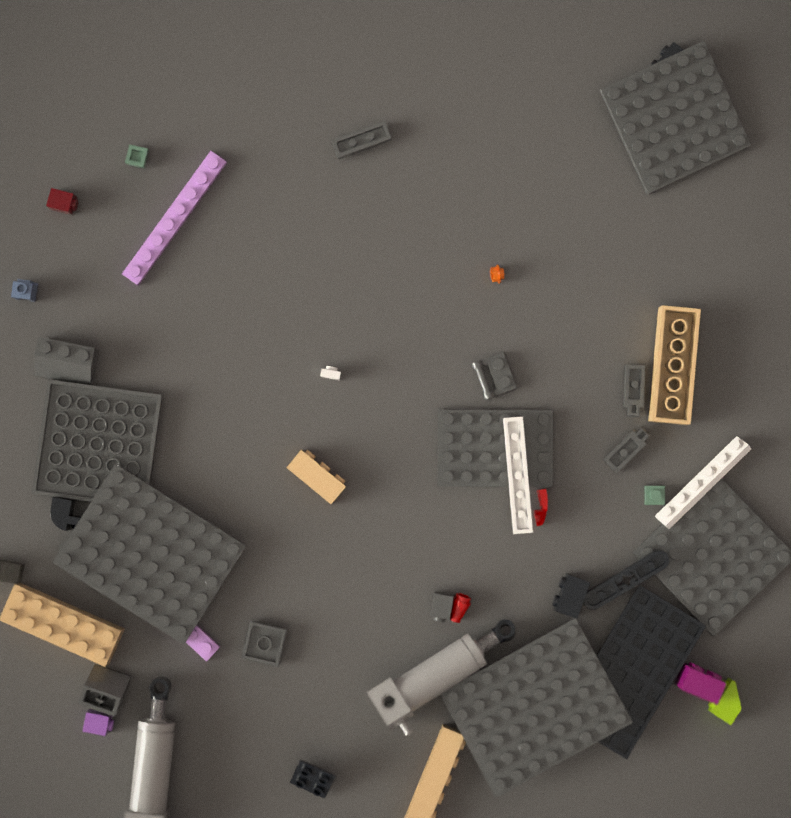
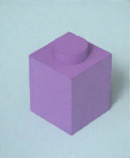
(98, 723)

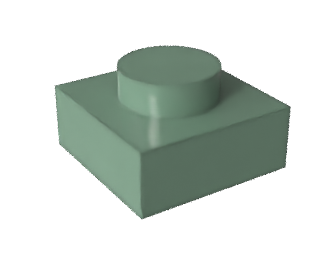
(136, 156)
(654, 495)

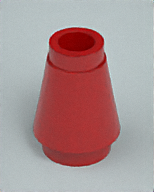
(459, 607)

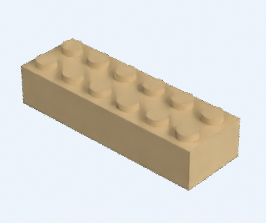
(674, 365)
(61, 624)

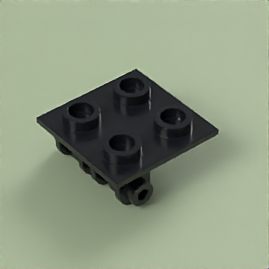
(312, 779)

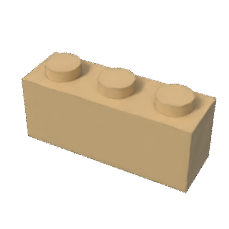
(317, 476)

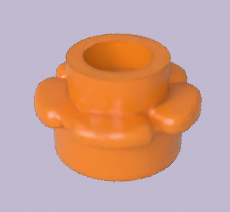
(497, 274)

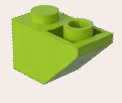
(729, 703)

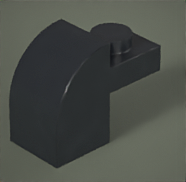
(62, 513)

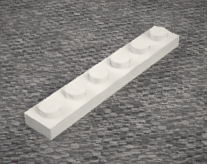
(517, 475)
(703, 482)

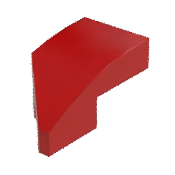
(540, 514)

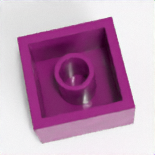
(700, 683)

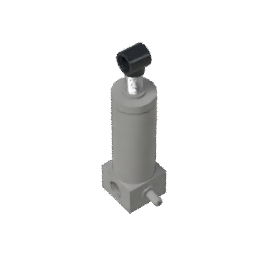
(434, 676)
(152, 759)

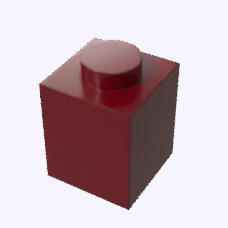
(62, 201)

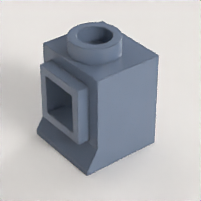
(24, 290)

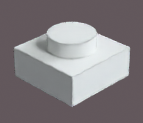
(331, 373)

